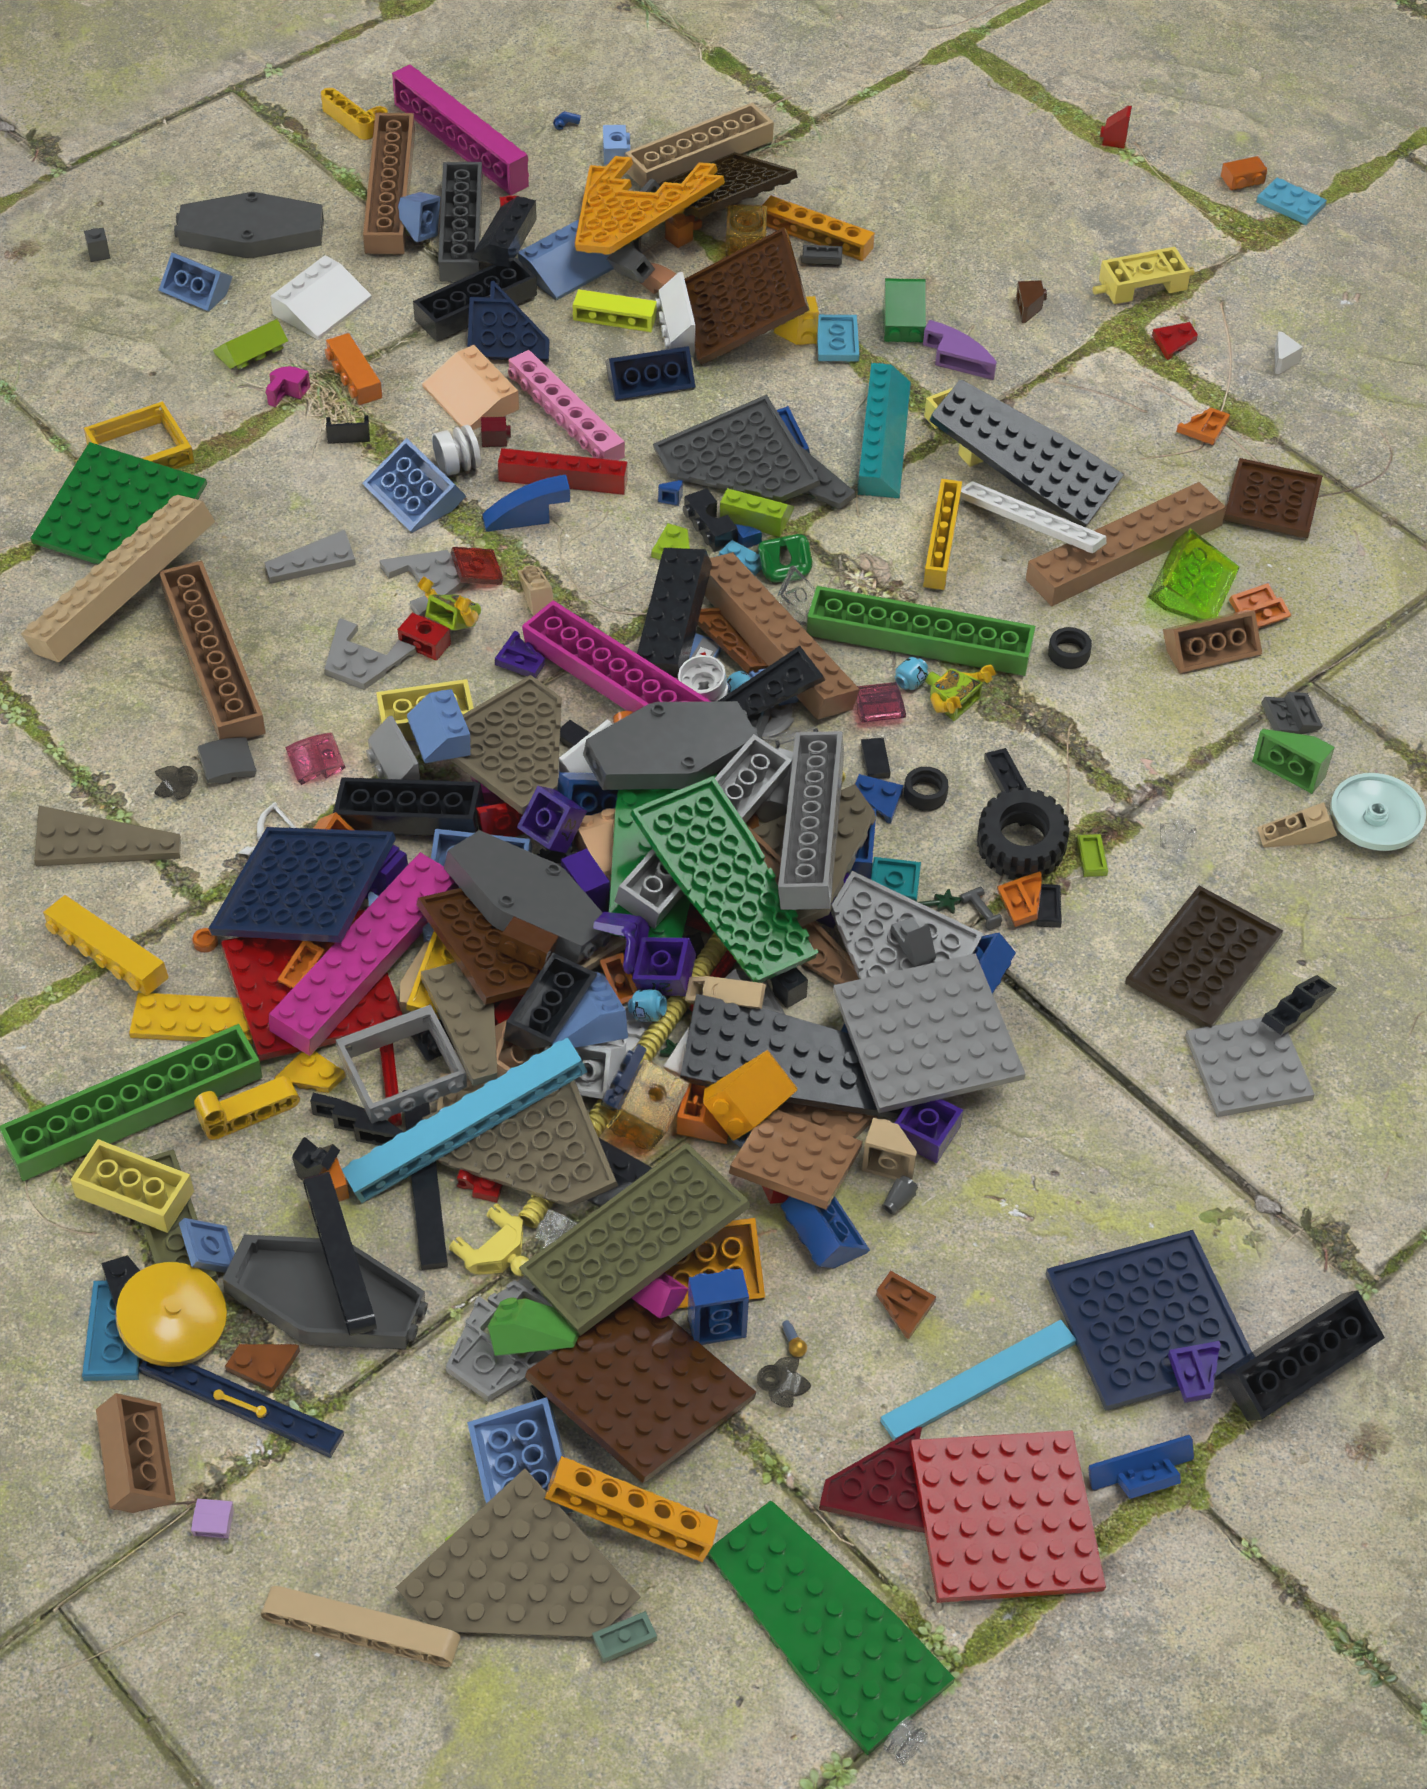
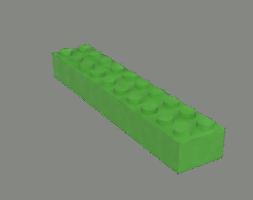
(920, 630)
(129, 1102)

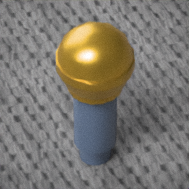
(797, 1346)

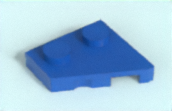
(880, 795)

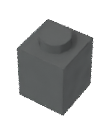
(97, 244)

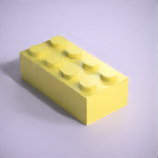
(402, 701)
(132, 1185)

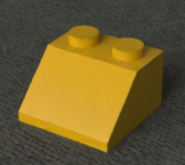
(802, 328)

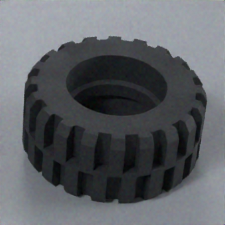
(1028, 808)

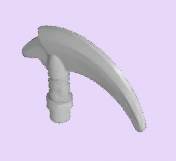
(780, 721)

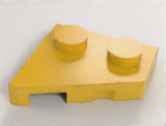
(313, 1072)

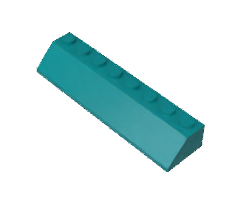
(884, 432)

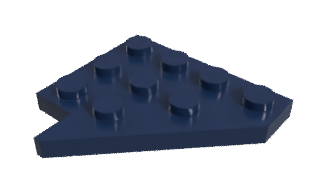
(503, 329)

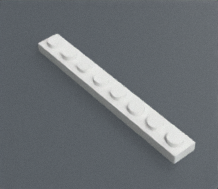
(1033, 517)

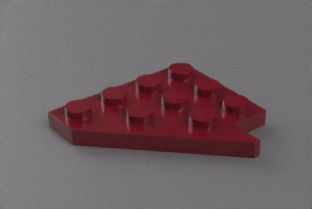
(878, 1487)

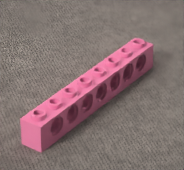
(565, 407)

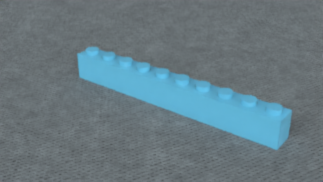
(464, 1120)

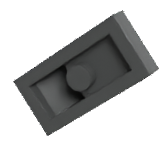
(914, 941)

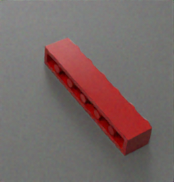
(581, 472)

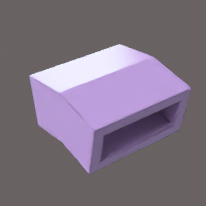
(212, 1518)

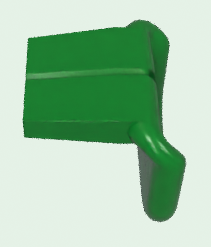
(800, 556)

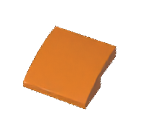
(1264, 602)

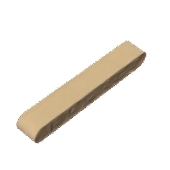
(361, 1626)

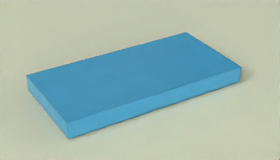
(105, 1351)

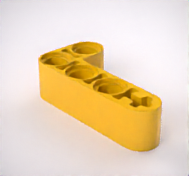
(349, 114)
(245, 1108)

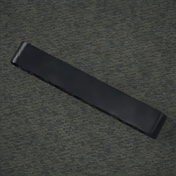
(339, 1254)

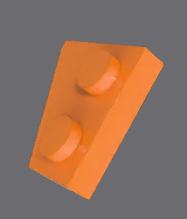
(1205, 426)
(1022, 898)

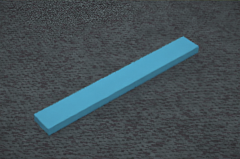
(978, 1380)

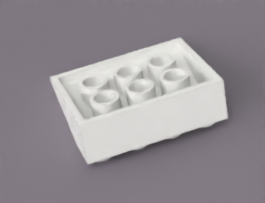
(319, 298)

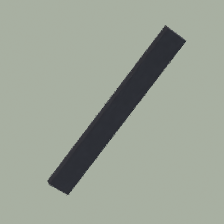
(427, 1204)

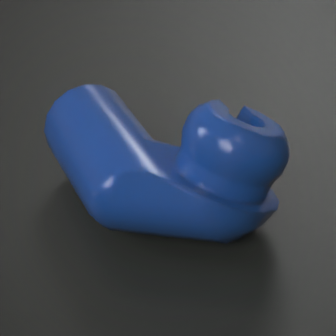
(565, 117)

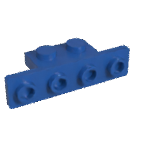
(1143, 1469)

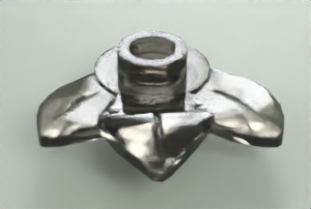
(175, 781)
(786, 1383)

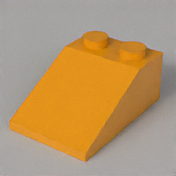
(748, 1094)

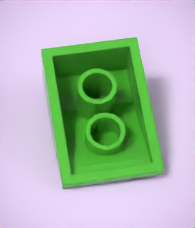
(1294, 757)
(528, 1327)

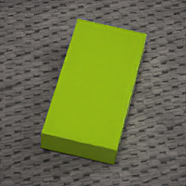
(1092, 855)

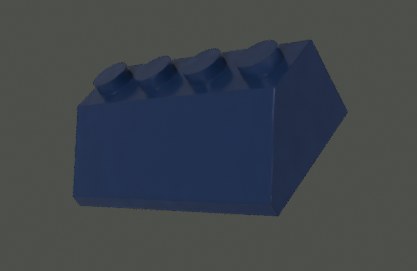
(650, 373)

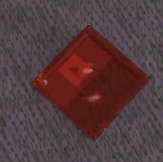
(476, 565)

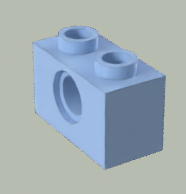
(615, 141)

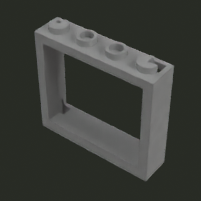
(388, 1033)

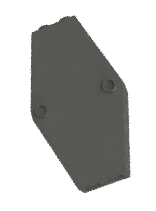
(250, 225)
(668, 745)
(517, 883)
(293, 1289)

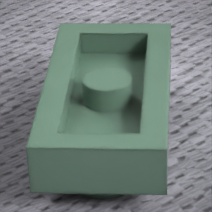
(624, 1637)

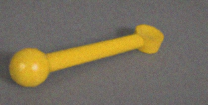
(260, 1410)

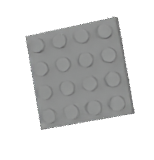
(1248, 1067)

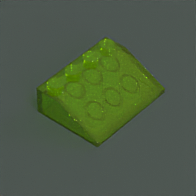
(1193, 578)

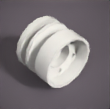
(458, 450)
(705, 676)

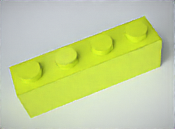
(614, 310)

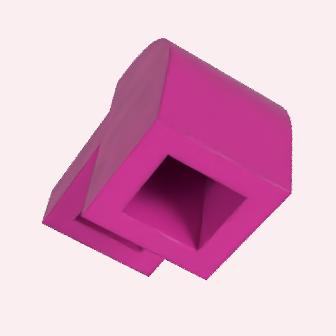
(287, 381)

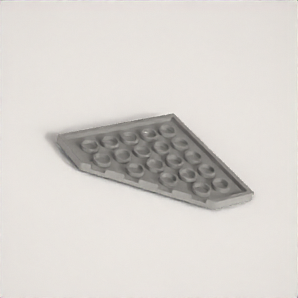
(864, 919)

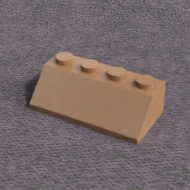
(1213, 641)
(135, 1454)

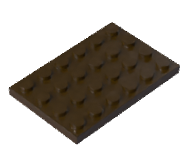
(1204, 957)

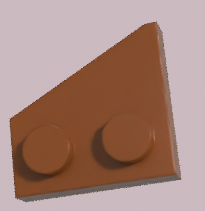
(904, 1302)
(262, 1363)

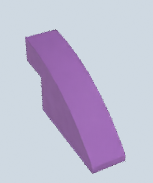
(958, 351)

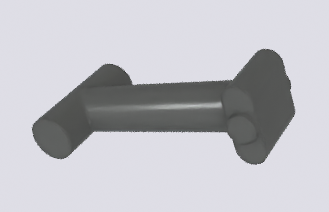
(974, 895)

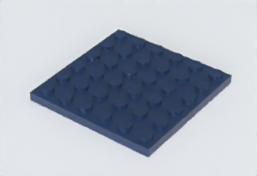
(303, 884)
(1139, 1306)

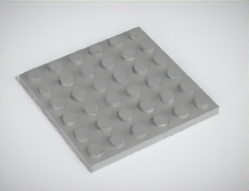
(928, 1033)

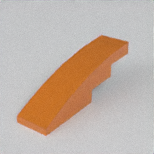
(303, 960)

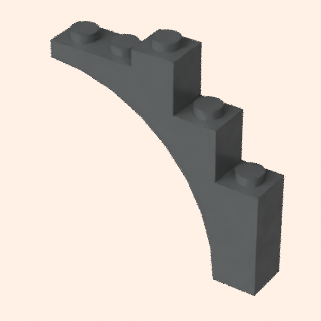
(629, 259)

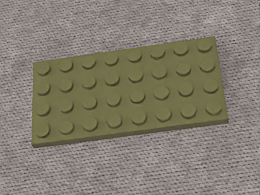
(634, 1238)

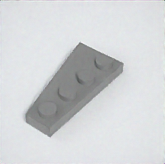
(318, 557)

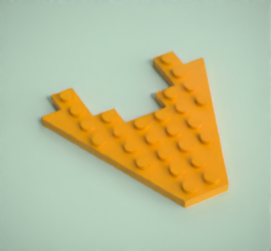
(617, 216)

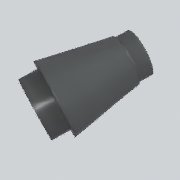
(900, 1194)

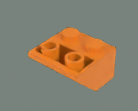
(696, 1119)

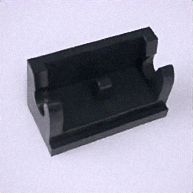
(348, 431)

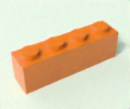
(353, 369)

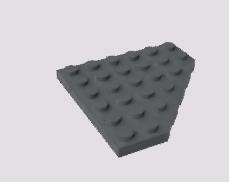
(740, 451)

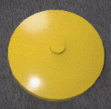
(171, 1314)

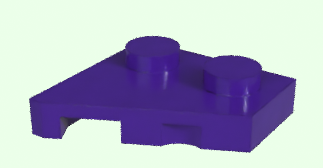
(520, 657)
(1195, 1369)

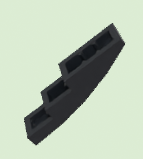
(1298, 1005)
(354, 1119)

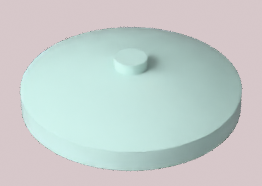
(1377, 811)

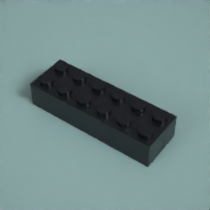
(447, 308)
(675, 608)
(409, 805)
(1302, 1355)

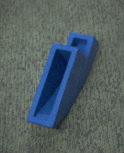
(527, 504)

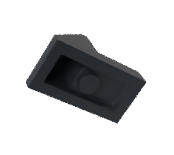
(311, 1160)

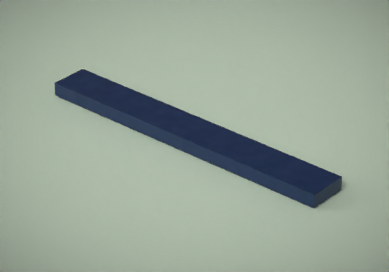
(279, 1417)

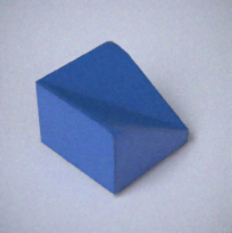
(670, 492)
(748, 536)

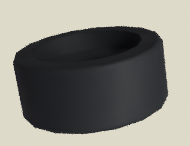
(1074, 636)
(921, 801)

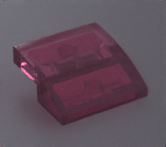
(880, 702)
(315, 757)

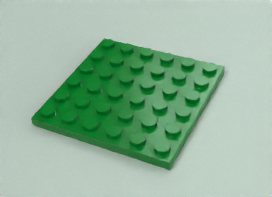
(108, 501)

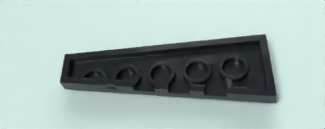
(777, 683)

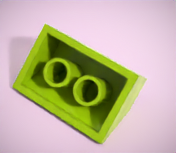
(252, 345)
(755, 512)

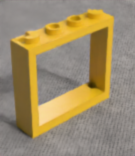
(140, 419)

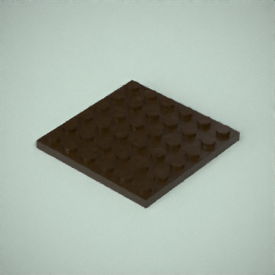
(743, 179)

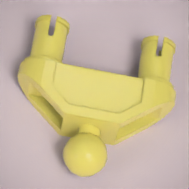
(499, 1251)

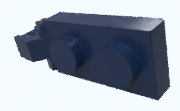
(623, 1079)

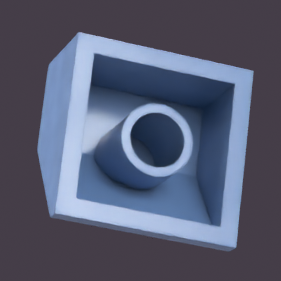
(420, 215)

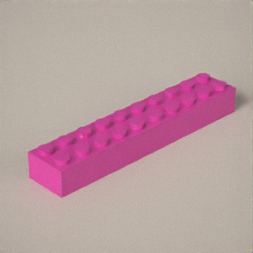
(461, 129)
(602, 660)
(360, 960)

